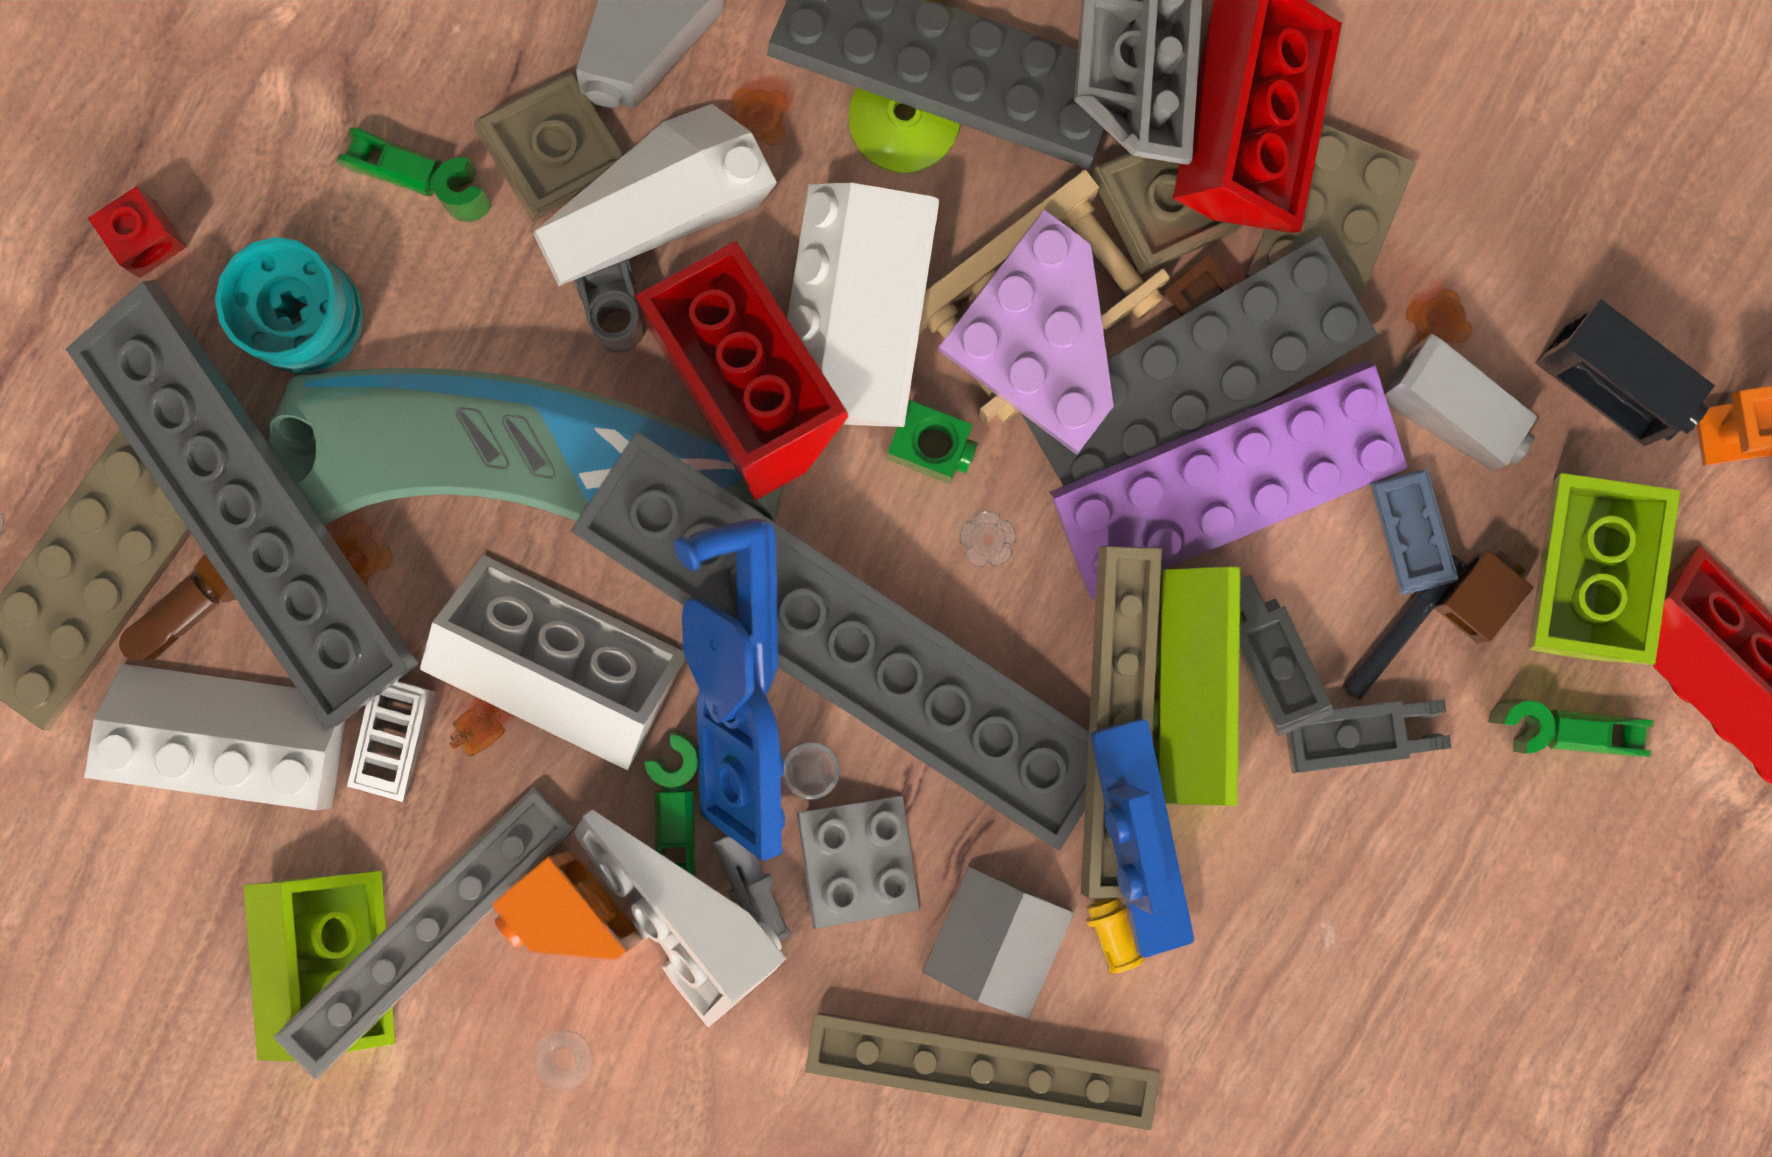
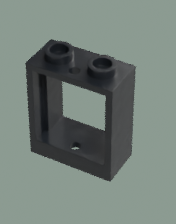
(1626, 375)

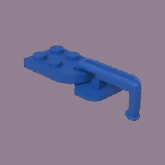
(734, 673)

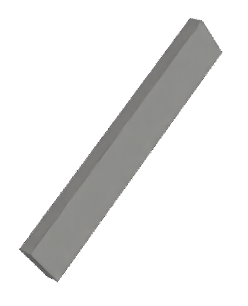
(422, 934)

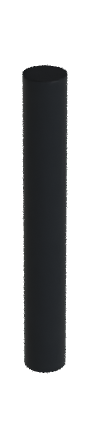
(1397, 636)

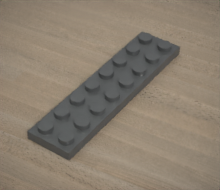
(241, 505)

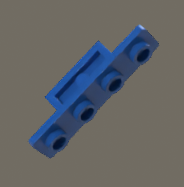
(1142, 837)

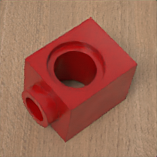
(137, 232)

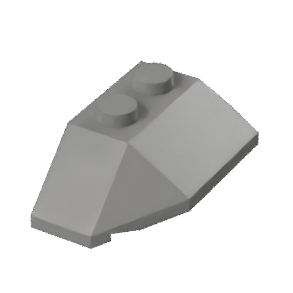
(1141, 73)

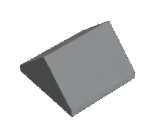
(997, 943)

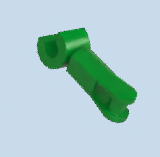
(418, 173)
(1571, 729)
(674, 803)

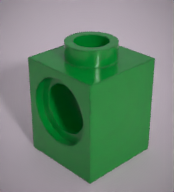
(921, 419)

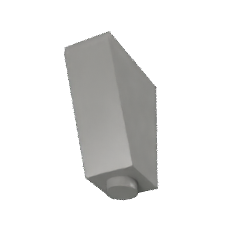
(637, 45)
(1460, 405)

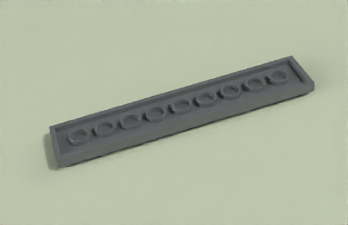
(853, 645)

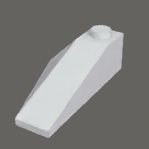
(661, 190)
(710, 941)

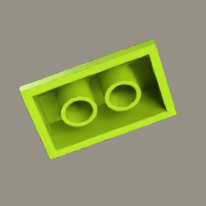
(1604, 570)
(301, 940)

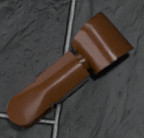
(175, 613)

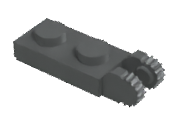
(1363, 736)

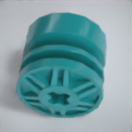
(262, 295)

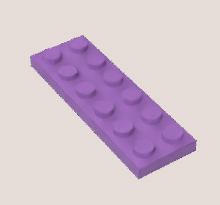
(1236, 473)

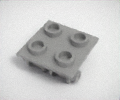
(857, 862)

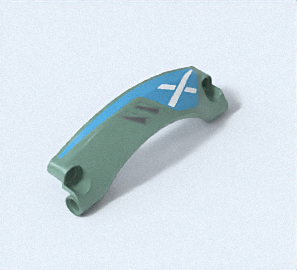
(469, 433)

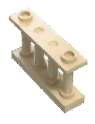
(1074, 209)

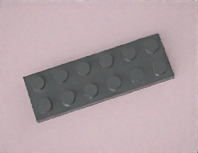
(945, 66)
(1221, 359)

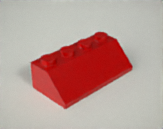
(1259, 112)
(744, 368)
(1719, 654)

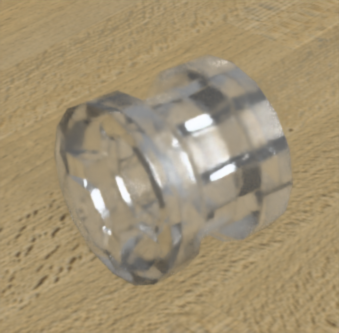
(808, 772)

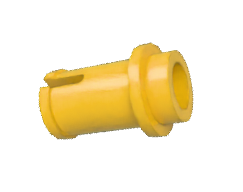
(1114, 934)

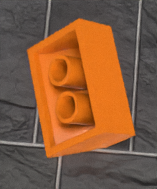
(564, 912)

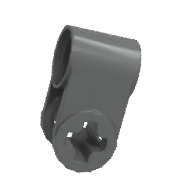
(610, 291)

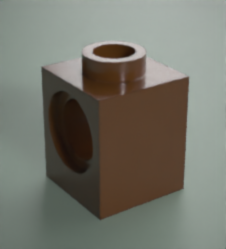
(1485, 595)

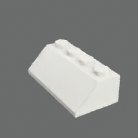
(863, 293)
(552, 661)
(214, 738)

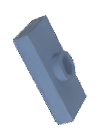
(1414, 532)

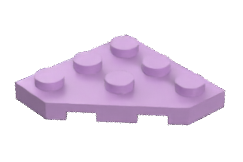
(1041, 335)

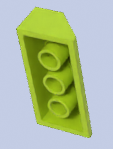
(1198, 685)

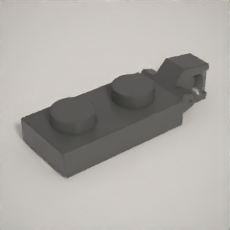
(1278, 663)

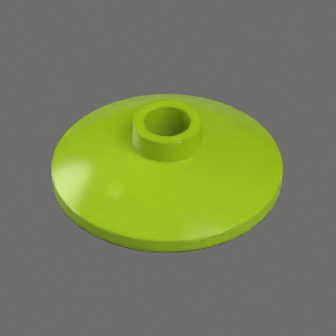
(897, 143)

